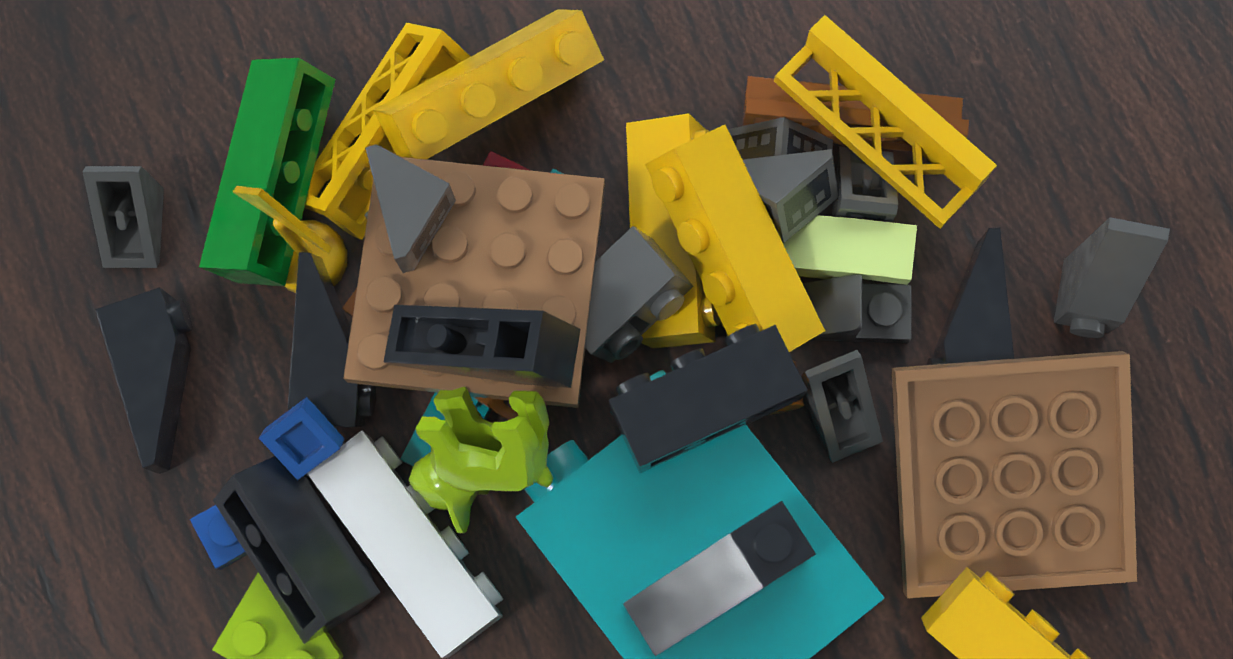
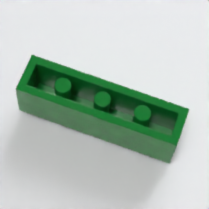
(273, 151)

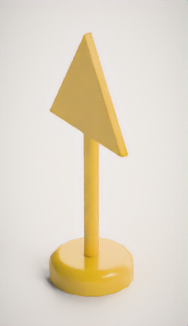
(302, 235)

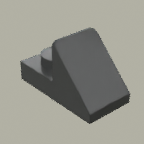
(861, 311)

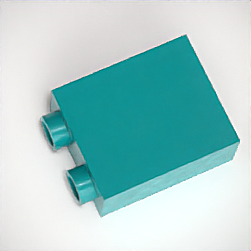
(626, 529)

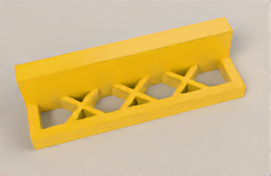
(898, 107)
(349, 190)

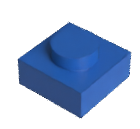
(302, 438)
(217, 538)

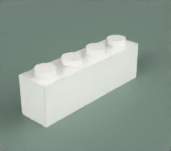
(406, 545)

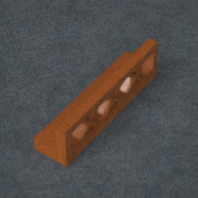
(768, 101)

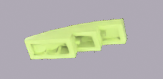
(850, 246)

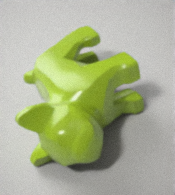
(478, 455)

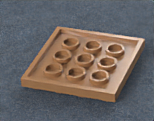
(504, 245)
(1016, 472)

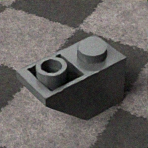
(629, 293)

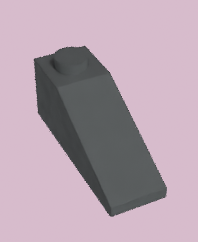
(1107, 276)

